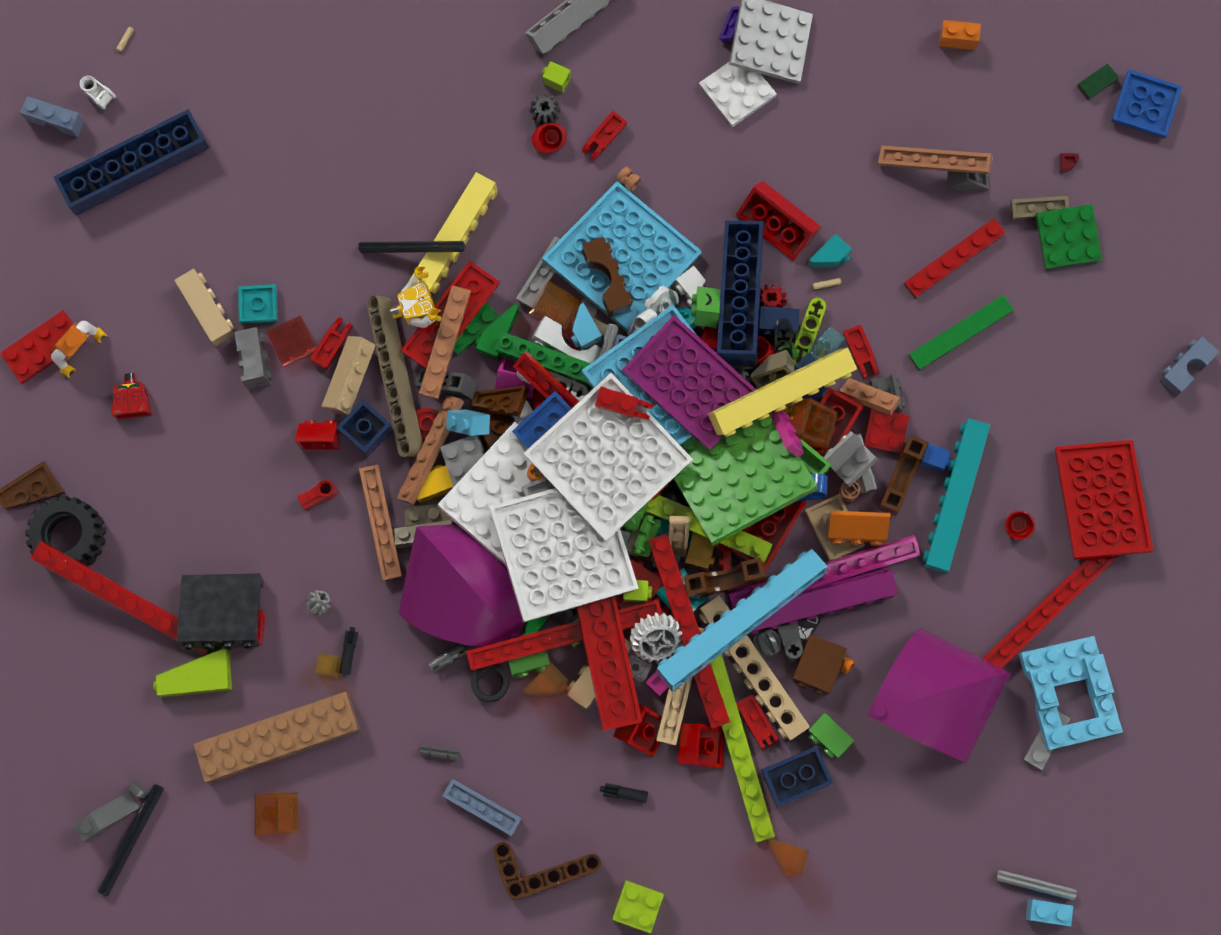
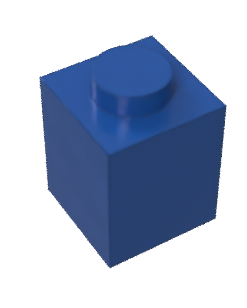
(935, 458)

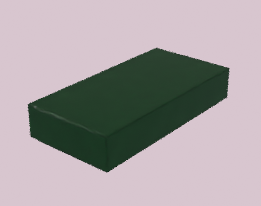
(1098, 81)

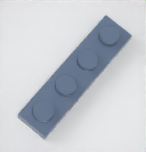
(482, 807)

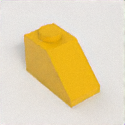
(436, 484)

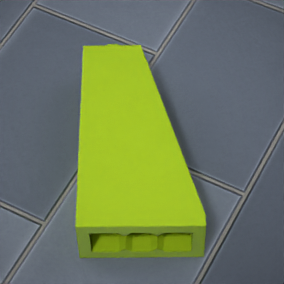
(199, 676)

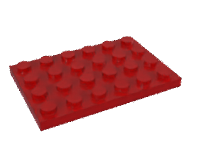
(1103, 499)

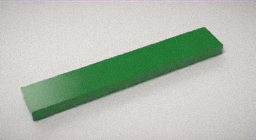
(961, 332)

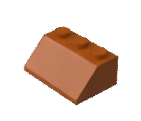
(857, 527)

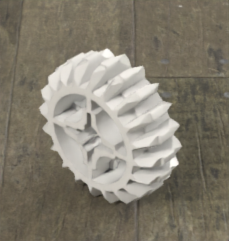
(653, 632)

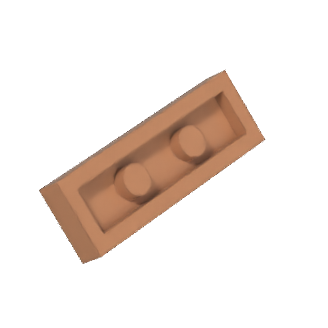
(870, 396)

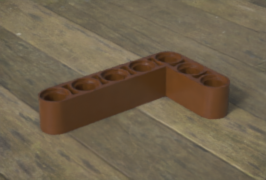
(543, 875)

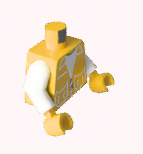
(416, 302)

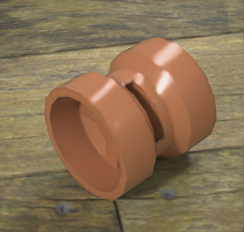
(628, 179)
(847, 494)

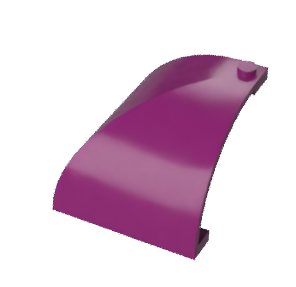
(458, 589)
(939, 694)

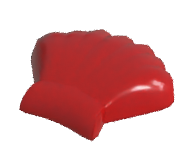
(426, 419)

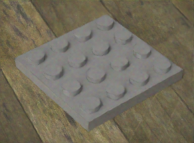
(771, 39)

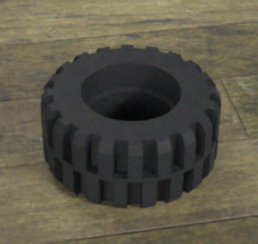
(66, 507)

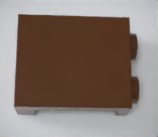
(819, 665)

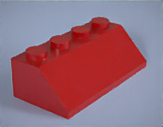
(782, 221)

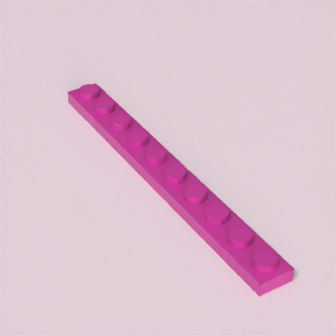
(850, 565)

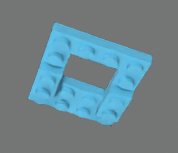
(1064, 665)

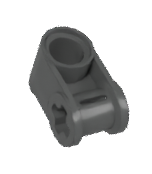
(790, 638)

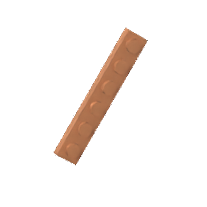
(935, 159)
(445, 342)
(428, 453)
(380, 522)

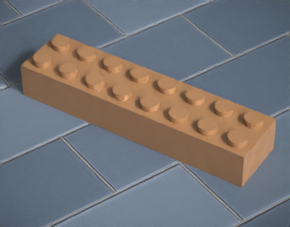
(276, 737)

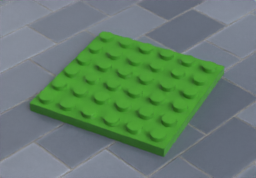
(741, 479)

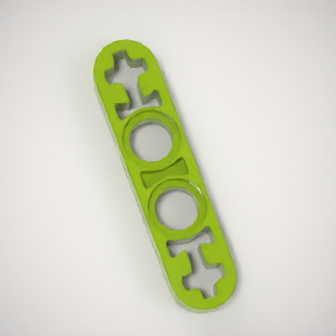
(810, 333)

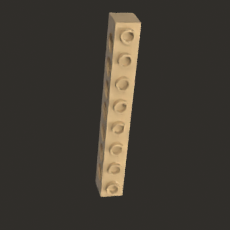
(798, 725)

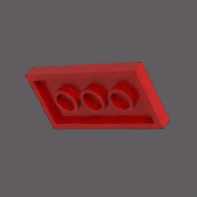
(33, 351)

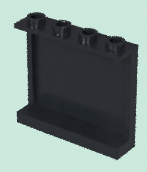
(219, 611)

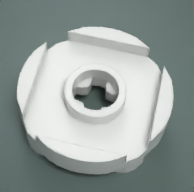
(661, 300)

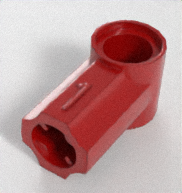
(315, 495)

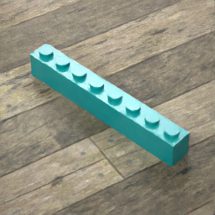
(956, 496)

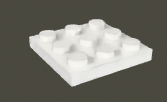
(736, 92)

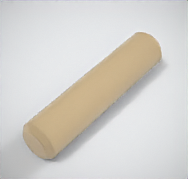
(125, 38)
(828, 283)

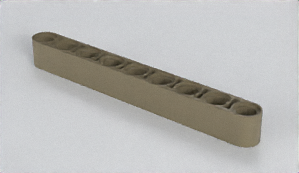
(394, 376)

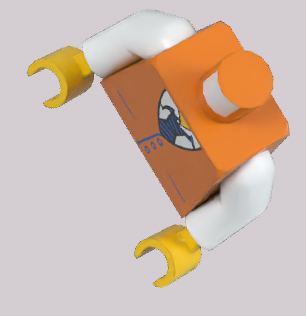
(71, 342)

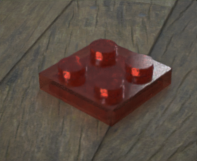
(291, 340)

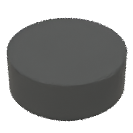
(138, 789)

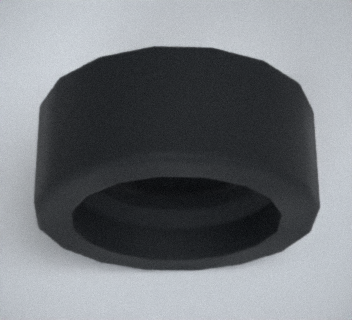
(497, 696)

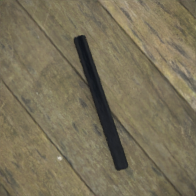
(411, 246)
(130, 840)

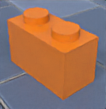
(959, 35)

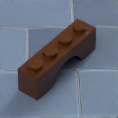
(598, 256)
(903, 475)
(711, 583)

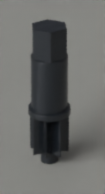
(348, 651)
(618, 791)

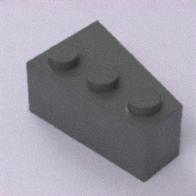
(253, 359)

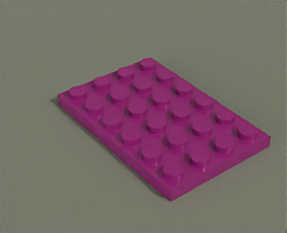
(686, 379)

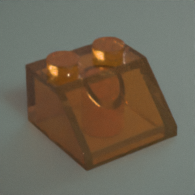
(555, 304)
(813, 422)
(547, 684)
(276, 813)
(788, 857)

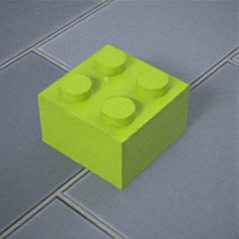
(638, 906)

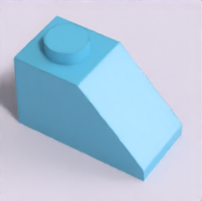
(585, 330)

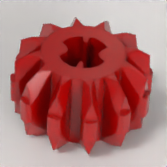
(768, 293)

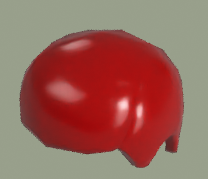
(1019, 525)

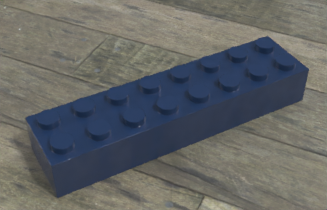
(131, 162)
(740, 292)

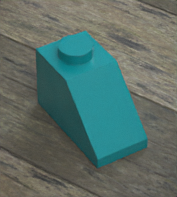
(831, 254)

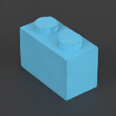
(468, 422)
(1049, 912)

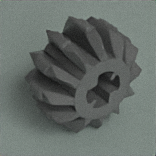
(542, 103)

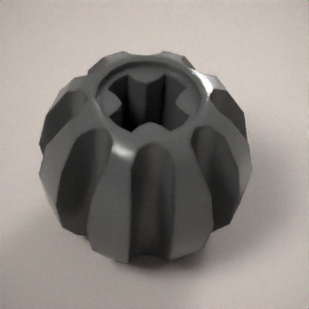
(767, 643)

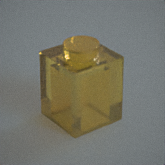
(328, 665)

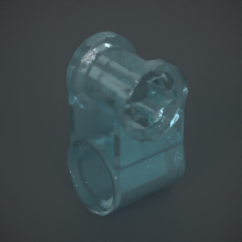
(828, 343)

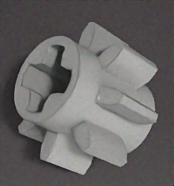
(318, 602)

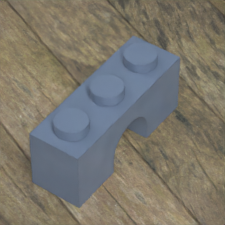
(61, 118)
(1177, 377)

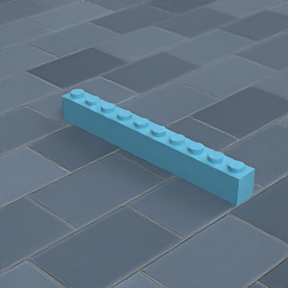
(741, 620)

